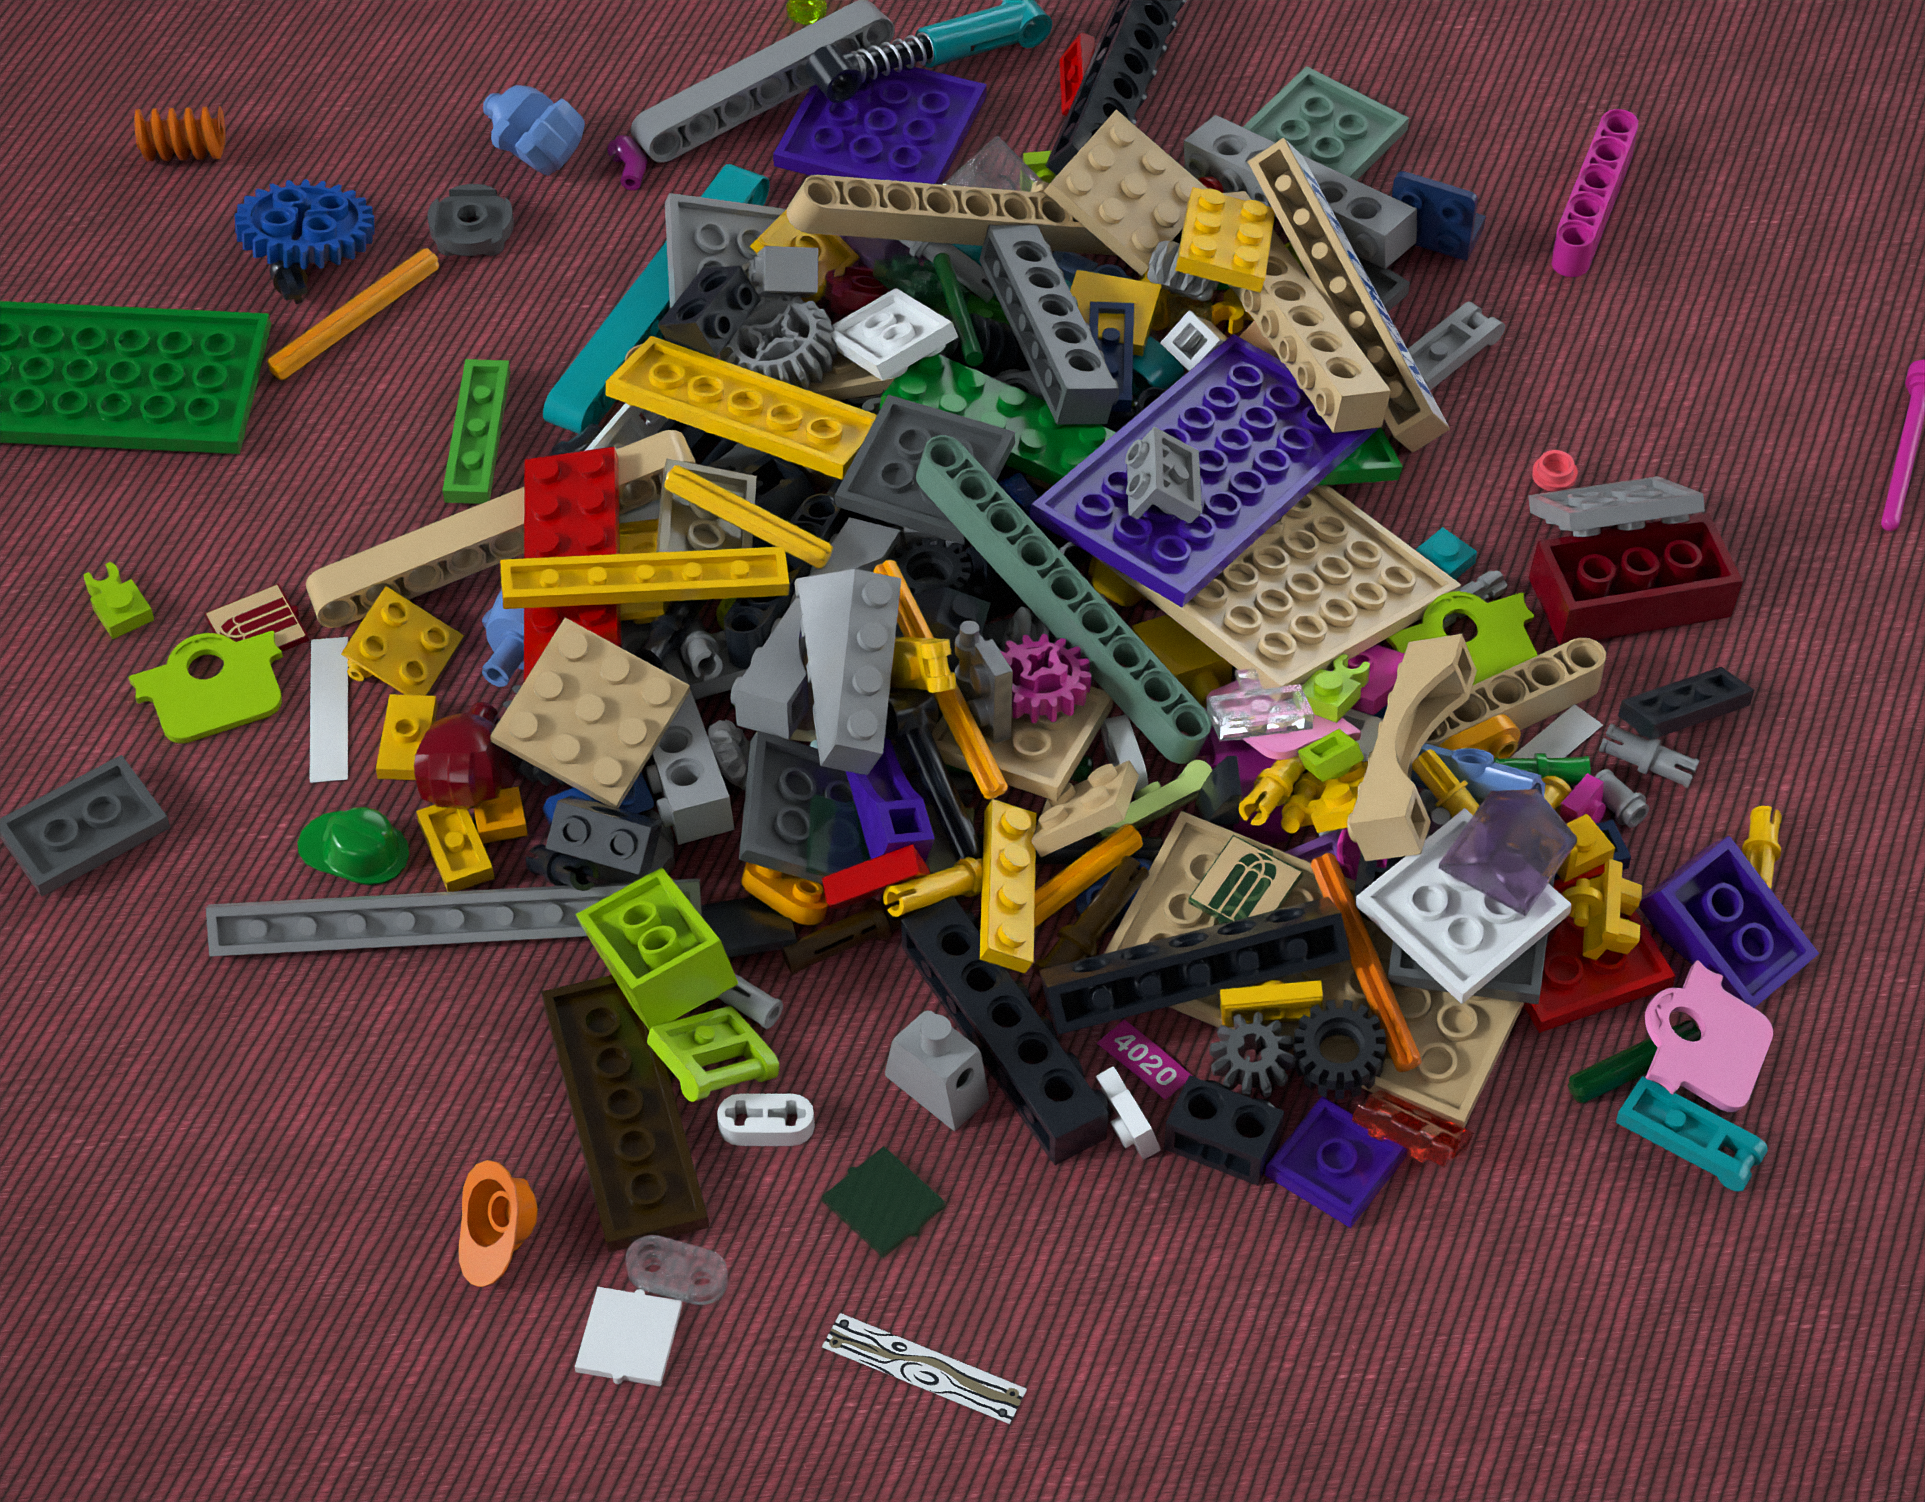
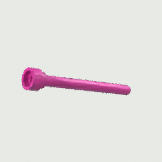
(1908, 447)

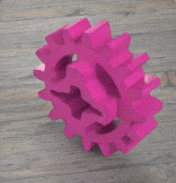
(1046, 677)

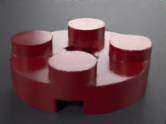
(852, 289)

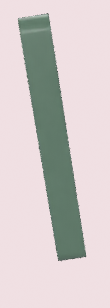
(1069, 618)

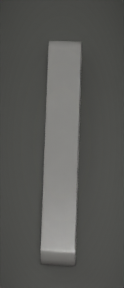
(754, 83)

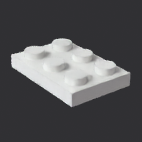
(892, 334)

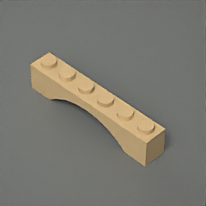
(1428, 688)

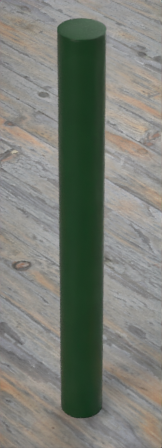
(958, 309)

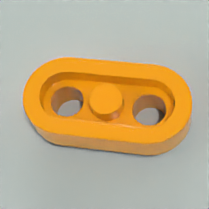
(1494, 735)
(787, 894)

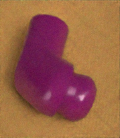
(635, 160)

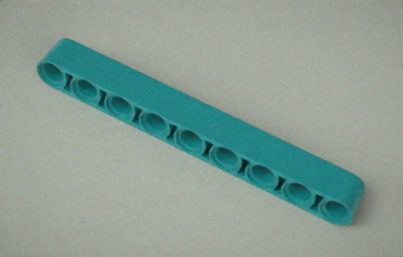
(581, 391)

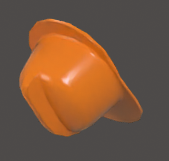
(495, 1221)

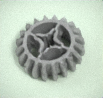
(776, 342)

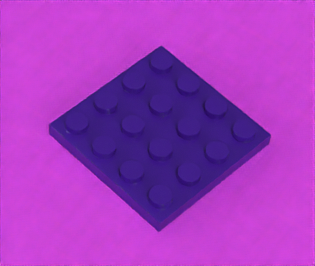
(889, 130)

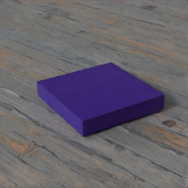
(1334, 1162)

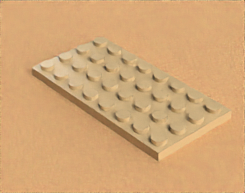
(1453, 1038)

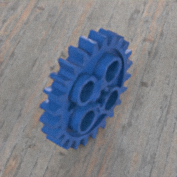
(330, 230)

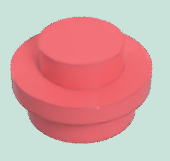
(1555, 471)

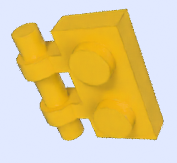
(1323, 803)

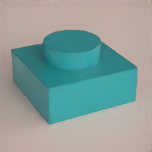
(1448, 553)

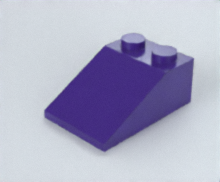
(1729, 921)

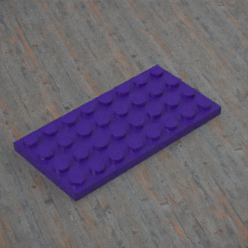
(1256, 460)

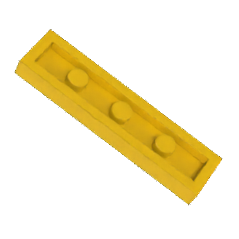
(1008, 887)

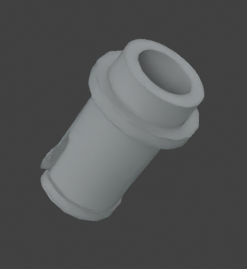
(1627, 806)

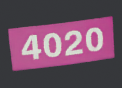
(1144, 1059)

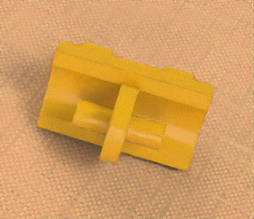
(1598, 908)

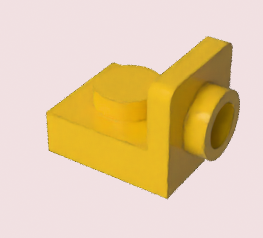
(1590, 850)

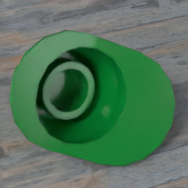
(354, 846)

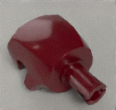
(460, 763)

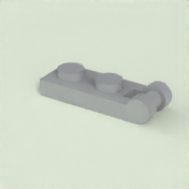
(1454, 342)

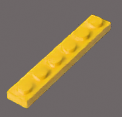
(644, 577)

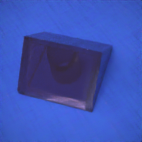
(1510, 848)

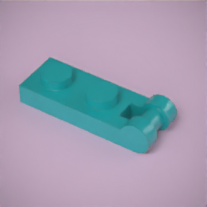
(1692, 1133)

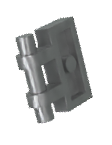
(984, 681)

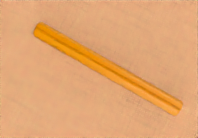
(951, 701)

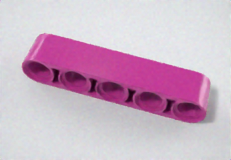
(1594, 193)

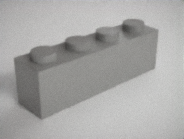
(850, 651)

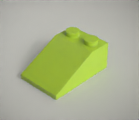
(658, 948)

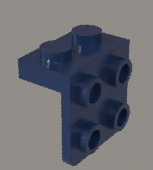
(1444, 214)

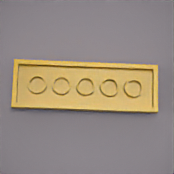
(742, 406)

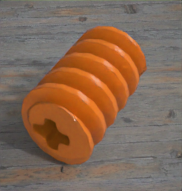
(180, 134)

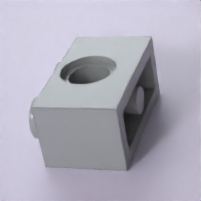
(785, 271)

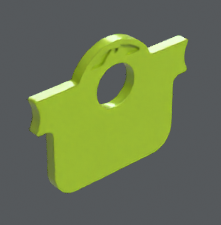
(1500, 627)
(204, 707)

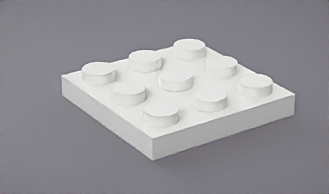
(1450, 925)

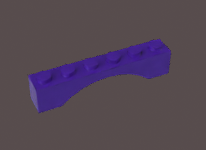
(890, 808)

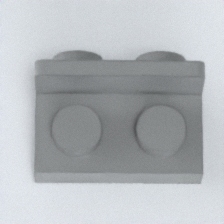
(1163, 474)

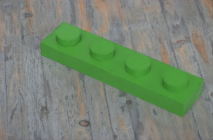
(476, 431)

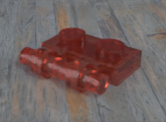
(1412, 1128)

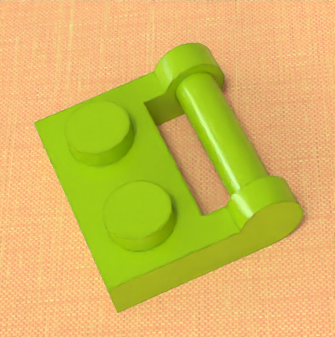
(708, 1039)

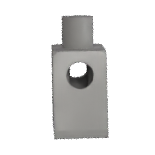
(938, 1069)

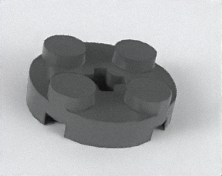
(485, 236)

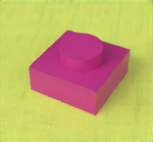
(1584, 799)

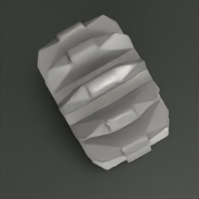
(1162, 271)

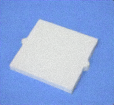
(628, 1336)

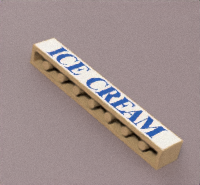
(1347, 290)

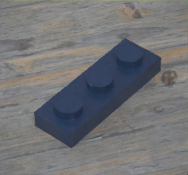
(1117, 355)

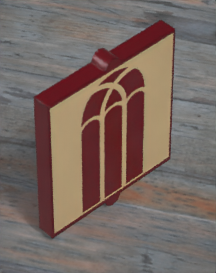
(259, 614)

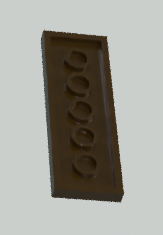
(623, 1115)

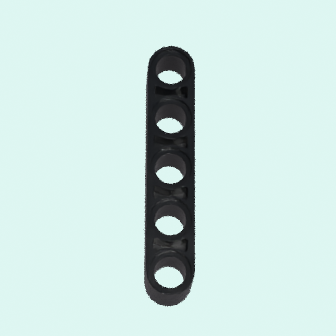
(752, 618)

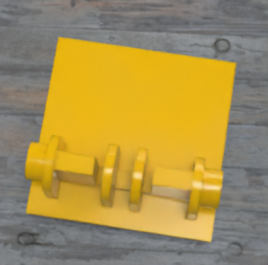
(400, 645)

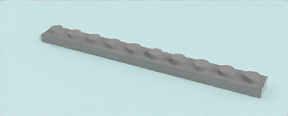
(407, 919)

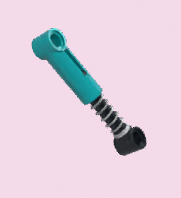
(1012, 22)

